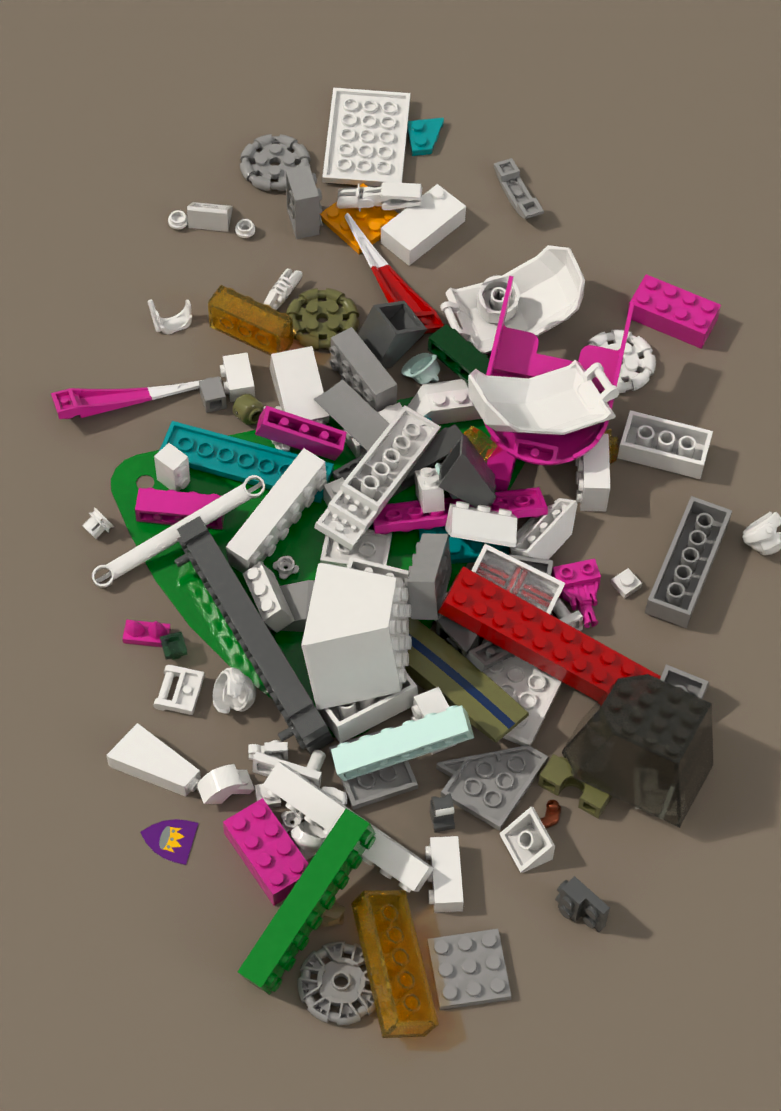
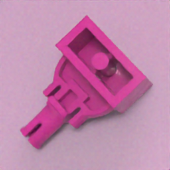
(580, 587)

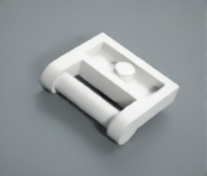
(186, 691)

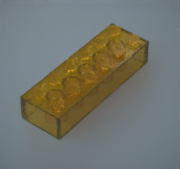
(394, 964)

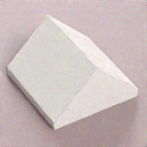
(209, 216)
(528, 841)

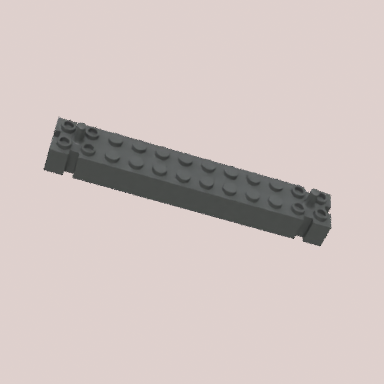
(253, 636)

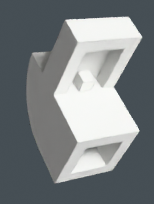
(222, 782)

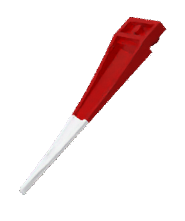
(392, 284)

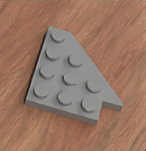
(492, 782)

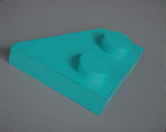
(423, 135)

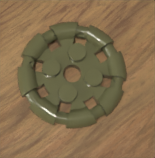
(323, 309)

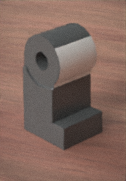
(442, 813)

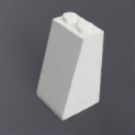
(298, 383)

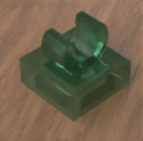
(173, 645)

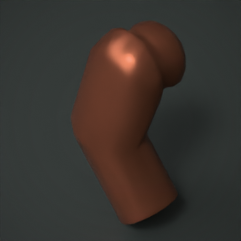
(552, 814)

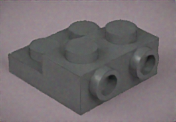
(579, 901)

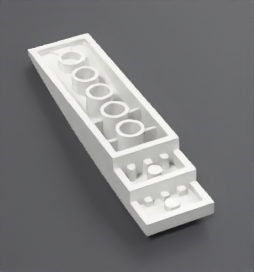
(377, 477)

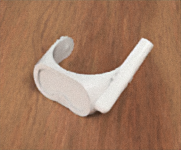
(172, 324)

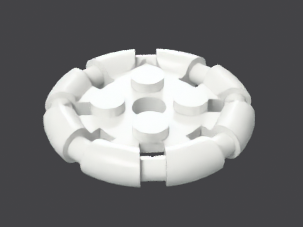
(630, 360)

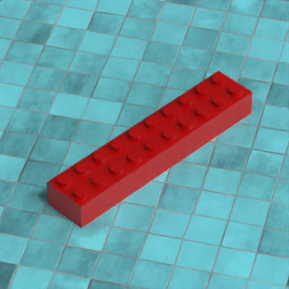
(536, 636)

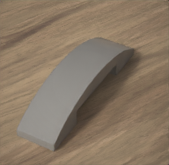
(515, 189)

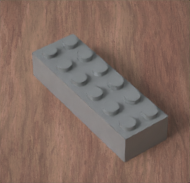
(688, 562)

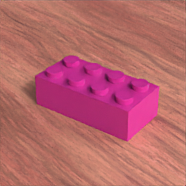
(674, 311)
(266, 850)

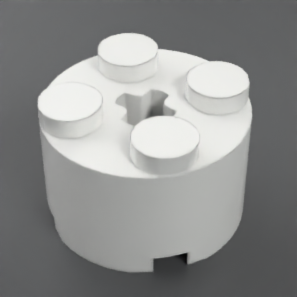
(487, 303)

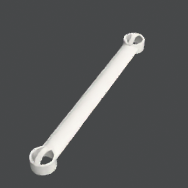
(169, 536)

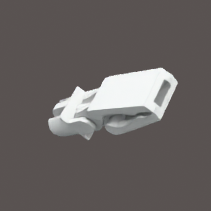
(389, 196)

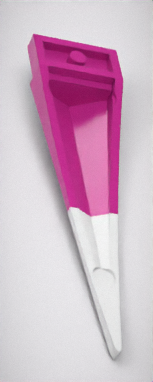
(96, 401)

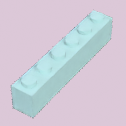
(402, 743)

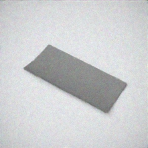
(353, 414)

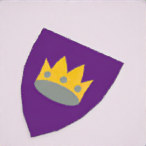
(171, 839)

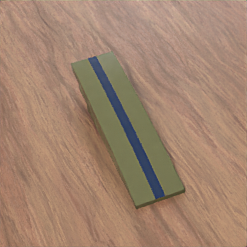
(438, 664)

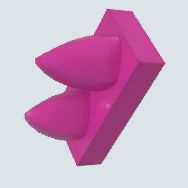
(145, 632)

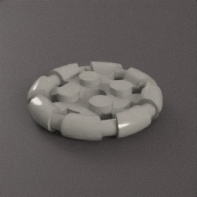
(270, 153)
(331, 994)

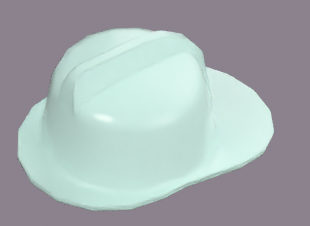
(422, 368)

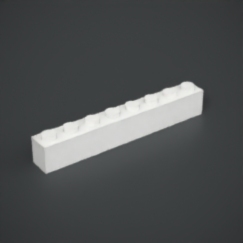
(325, 810)

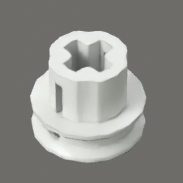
(95, 525)

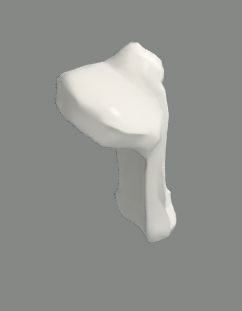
(310, 837)

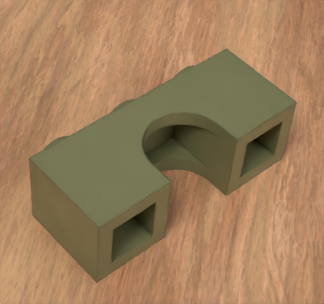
(558, 776)

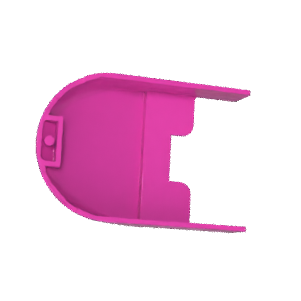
(516, 356)

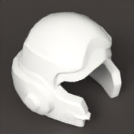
(763, 534)
(233, 691)

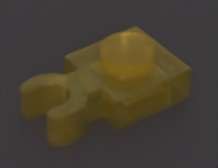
(613, 446)

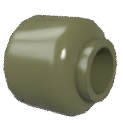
(247, 409)

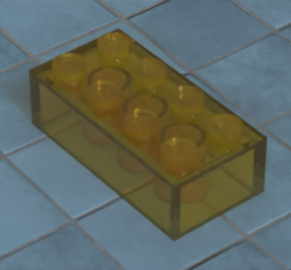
(250, 321)

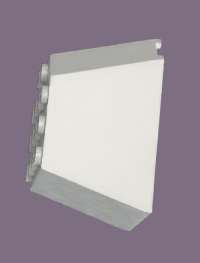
(356, 635)

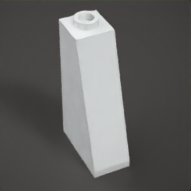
(153, 761)

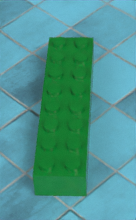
(307, 902)

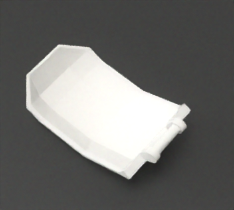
(549, 294)
(545, 403)

